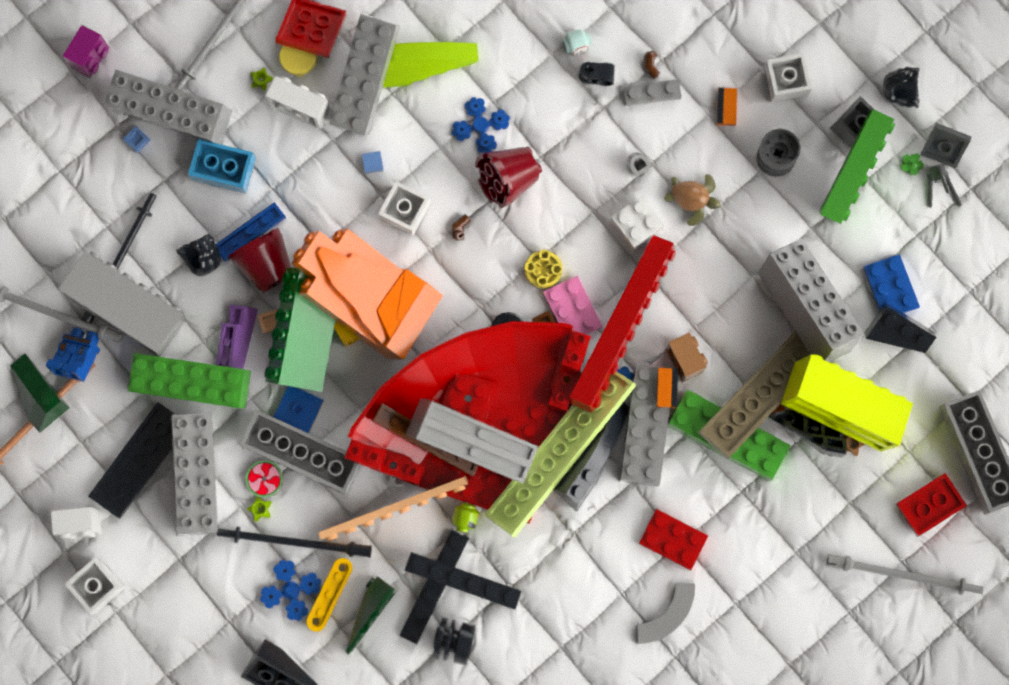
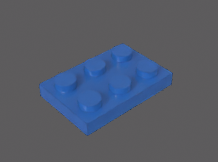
(891, 284)

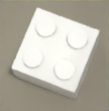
(787, 77)
(404, 208)
(637, 223)
(76, 522)
(94, 586)

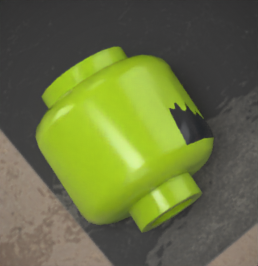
(465, 517)

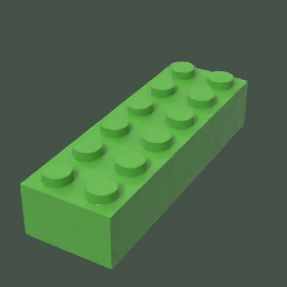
(856, 165)
(189, 380)
(759, 453)

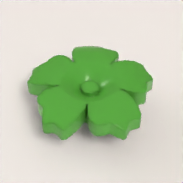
(912, 164)

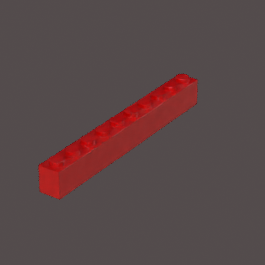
(622, 324)

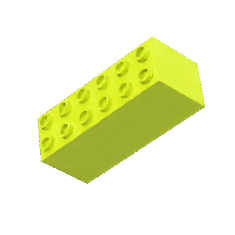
(847, 403)

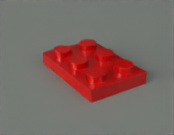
(931, 504)
(673, 539)

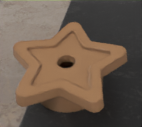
(853, 448)

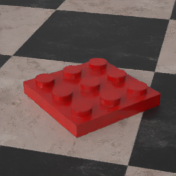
(311, 27)

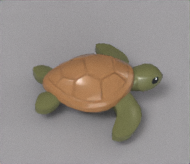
(693, 197)

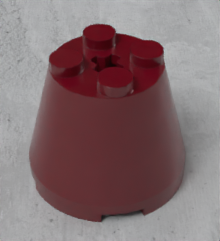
(507, 174)
(263, 260)

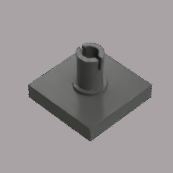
(945, 145)

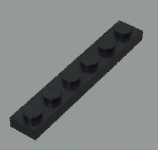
(462, 580)
(432, 590)

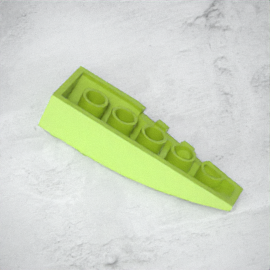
(425, 59)

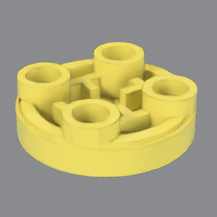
(296, 61)
(543, 269)

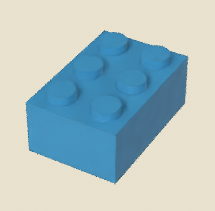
(221, 166)

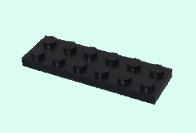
(135, 463)

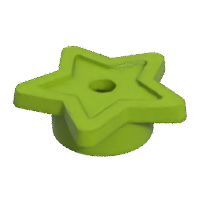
(261, 74)
(263, 513)

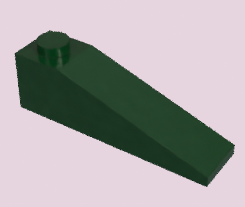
(38, 396)
(374, 601)

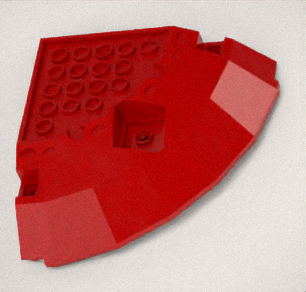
(514, 386)

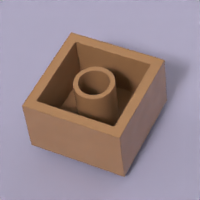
(686, 357)

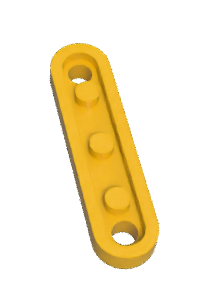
(329, 594)

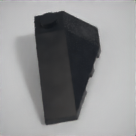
(274, 667)

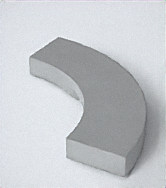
(671, 618)

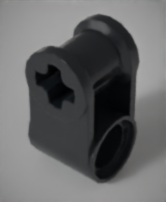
(600, 73)

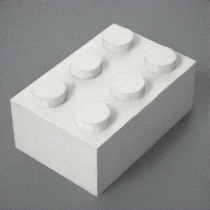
(298, 102)

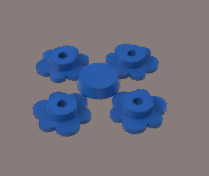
(480, 125)
(290, 590)

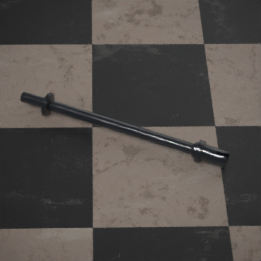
(144, 211)
(350, 549)

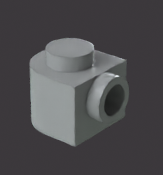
(638, 164)

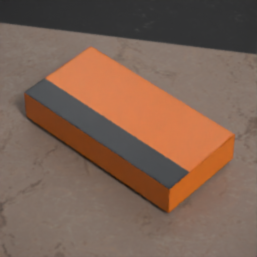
(727, 106)
(667, 387)

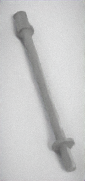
(189, 73)
(103, 332)
(847, 563)

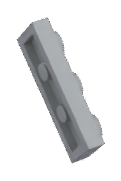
(652, 92)

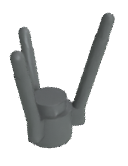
(940, 175)

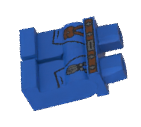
(75, 355)

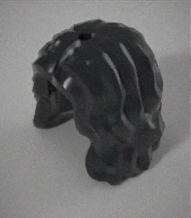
(902, 87)
(201, 255)

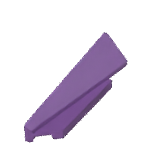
(236, 336)

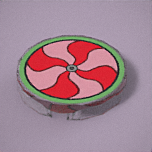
(264, 479)

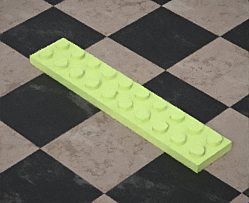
(556, 457)

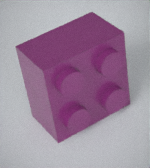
(86, 51)

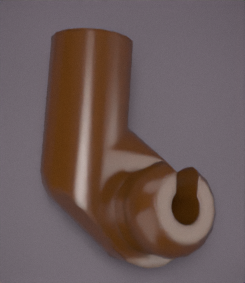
(648, 64)
(458, 227)

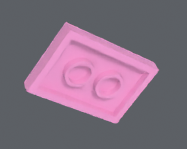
(572, 306)

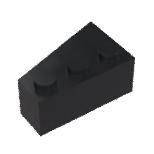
(899, 330)

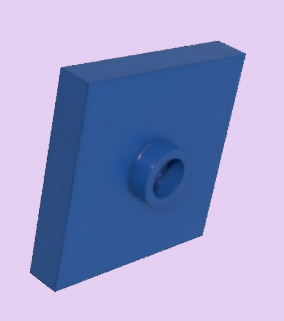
(298, 408)

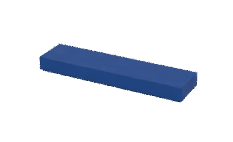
(250, 230)

